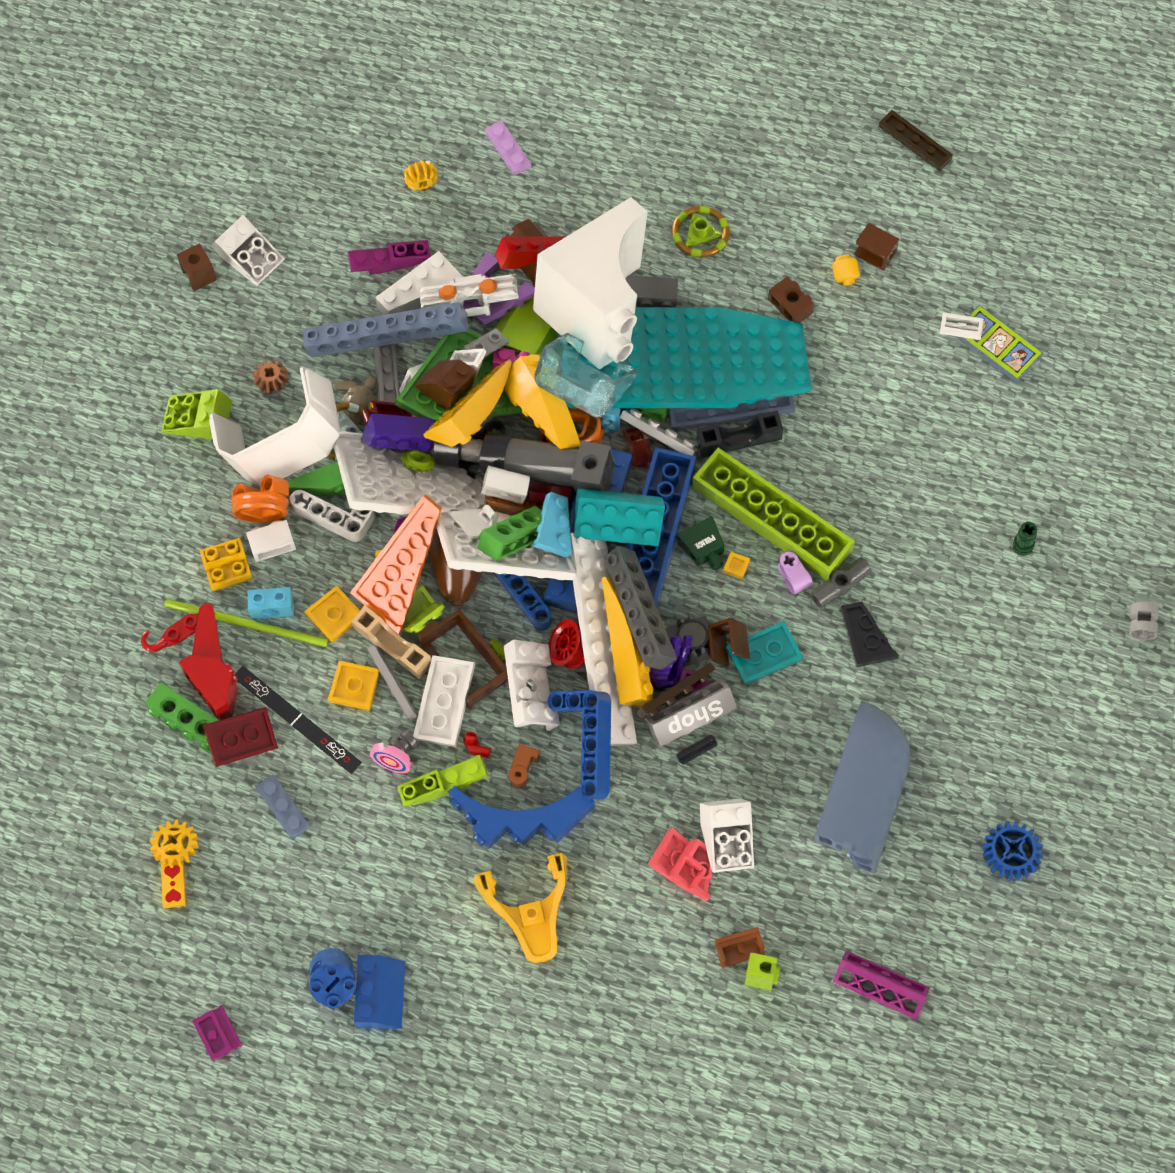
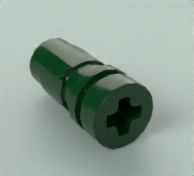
(1025, 539)

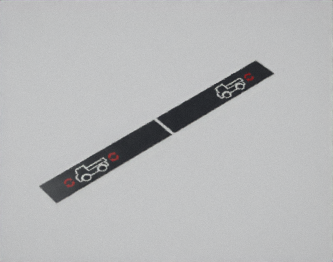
(297, 720)

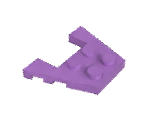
(486, 268)

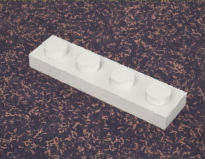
(652, 428)

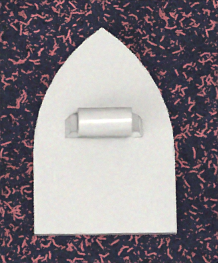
(476, 520)

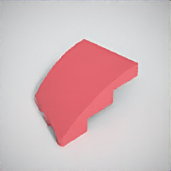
(683, 863)

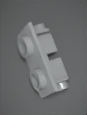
(490, 342)

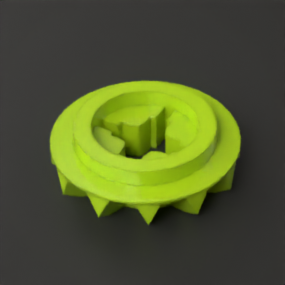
(417, 460)

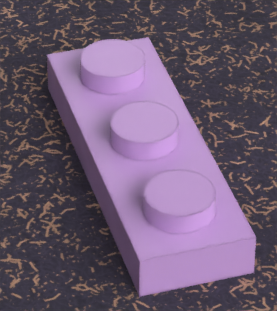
(507, 148)

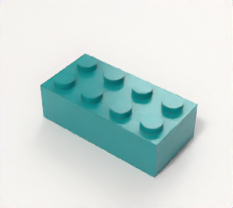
(618, 517)

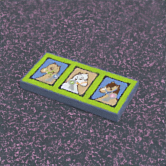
(1002, 346)

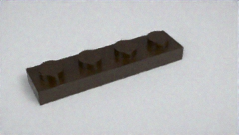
(915, 140)
(669, 696)

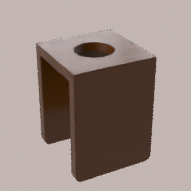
(876, 246)
(197, 266)
(718, 640)

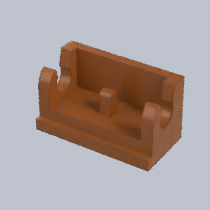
(738, 946)

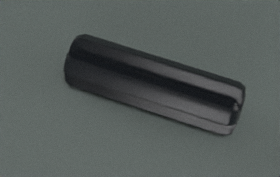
(696, 749)

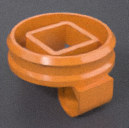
(592, 427)
(263, 505)

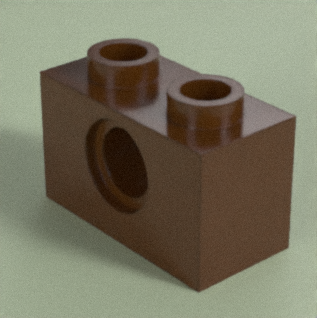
(793, 311)

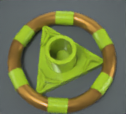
(701, 231)

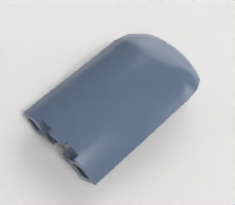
(866, 788)

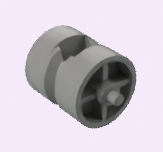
(1144, 620)

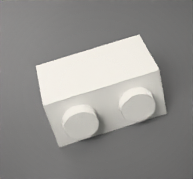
(270, 540)

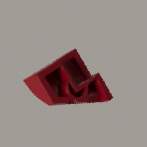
(538, 491)

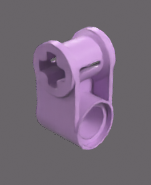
(795, 576)

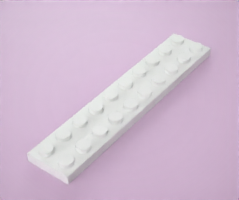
(593, 622)

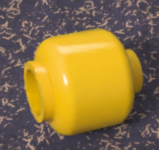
(846, 270)

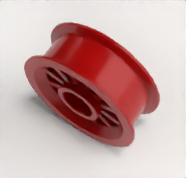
(566, 645)

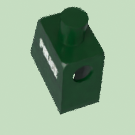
(703, 543)

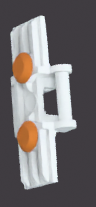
(472, 287)

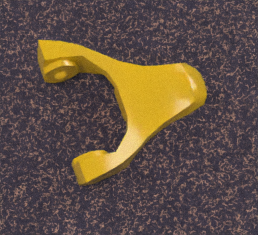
(534, 921)

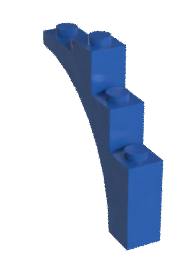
(522, 825)

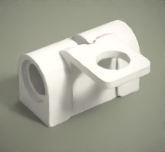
(505, 484)

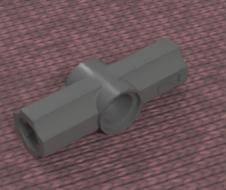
(850, 575)

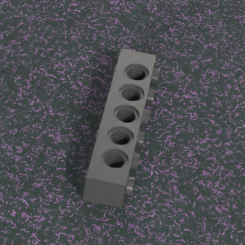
(639, 608)

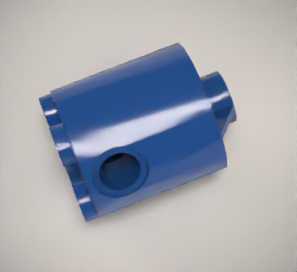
(331, 977)

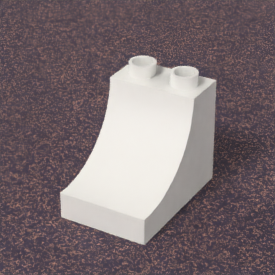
(585, 287)

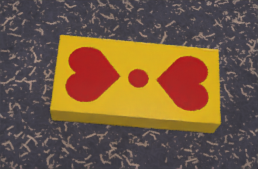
(173, 886)

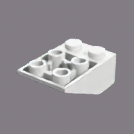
(248, 251)
(728, 834)

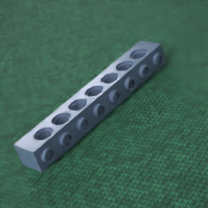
(385, 329)

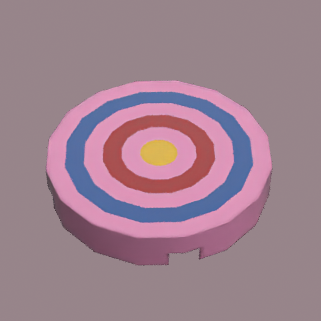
(391, 758)

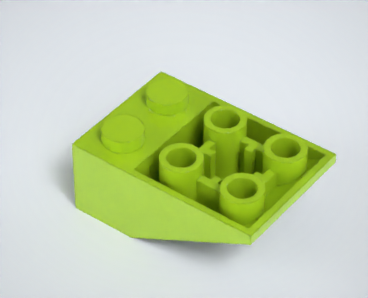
(190, 413)

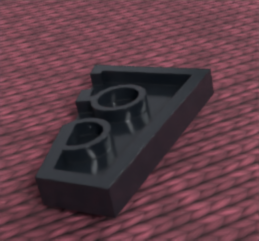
(865, 638)

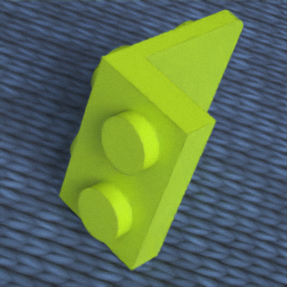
(421, 610)

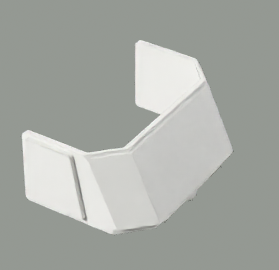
(290, 448)

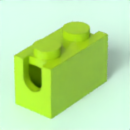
(762, 971)

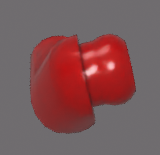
(473, 746)

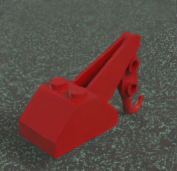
(205, 666)

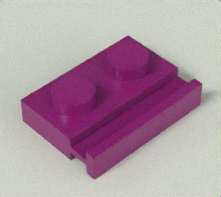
(217, 1033)

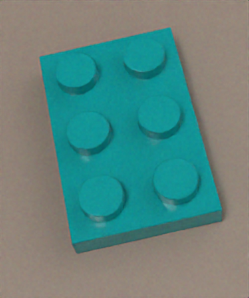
(769, 652)

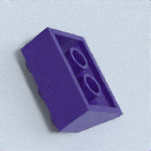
(397, 432)

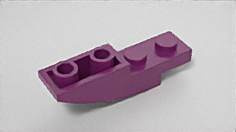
(395, 257)

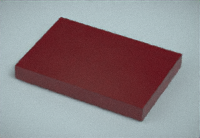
(240, 736)

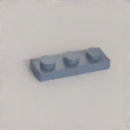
(282, 807)

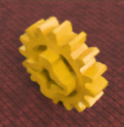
(175, 834)

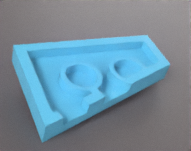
(554, 526)

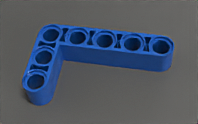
(525, 593)
(595, 737)

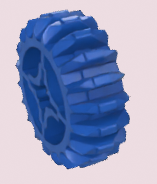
(1019, 857)

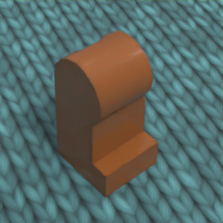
(521, 764)

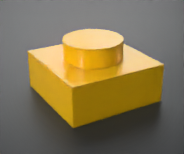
(736, 565)

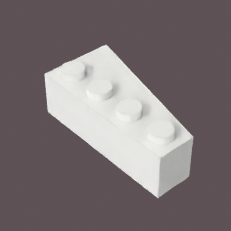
(405, 293)

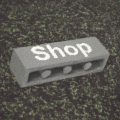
(691, 712)

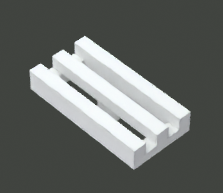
(961, 329)

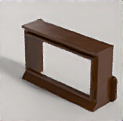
(434, 630)

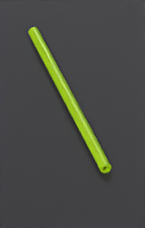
(251, 624)

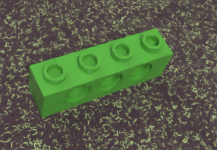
(511, 534)
(163, 698)

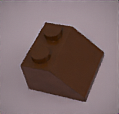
(447, 382)

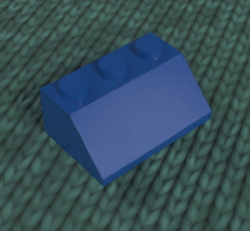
(379, 992)

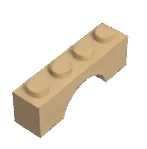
(382, 636)

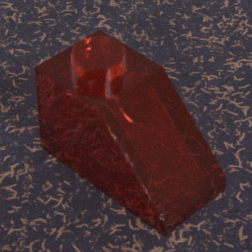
(638, 445)

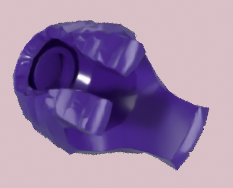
(671, 674)

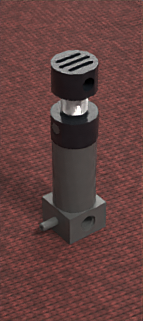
(577, 468)

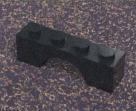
(760, 430)

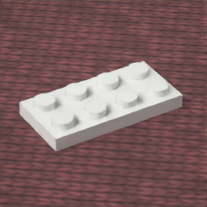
(444, 701)

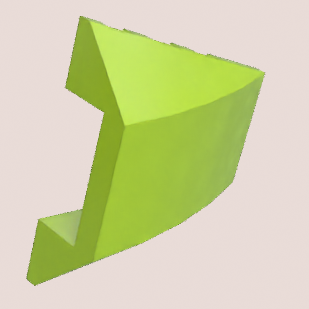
(526, 329)

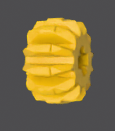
(421, 175)

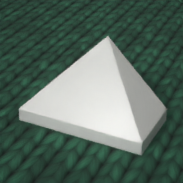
(471, 357)

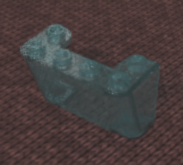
(576, 381)

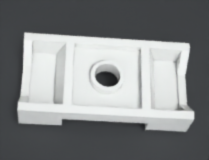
(528, 664)

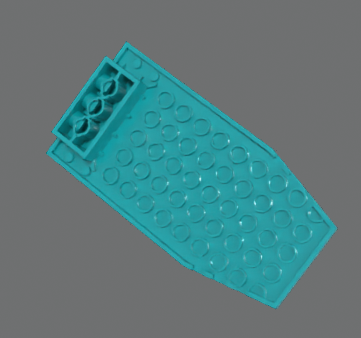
(710, 359)

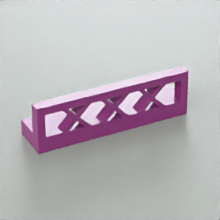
(884, 977)

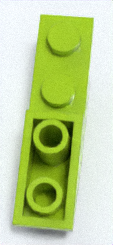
(439, 783)

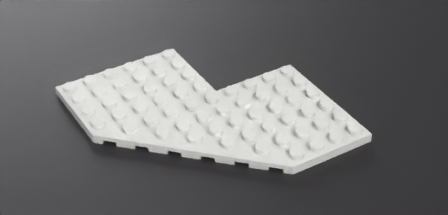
(381, 483)

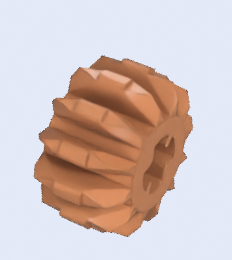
(268, 370)

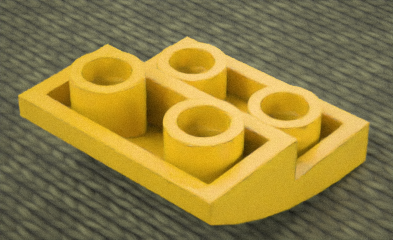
(226, 564)

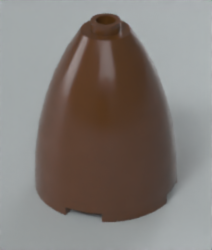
(453, 584)

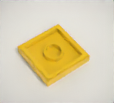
(333, 614)
(354, 685)

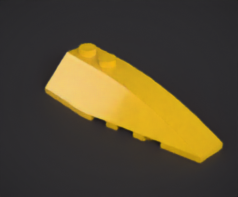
(543, 407)
(470, 411)
(630, 672)

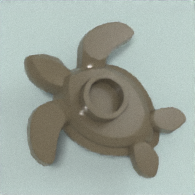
(358, 395)

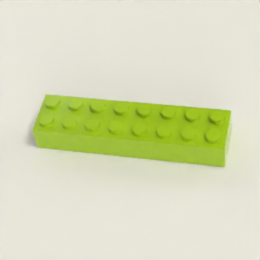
(773, 514)

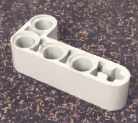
(329, 513)

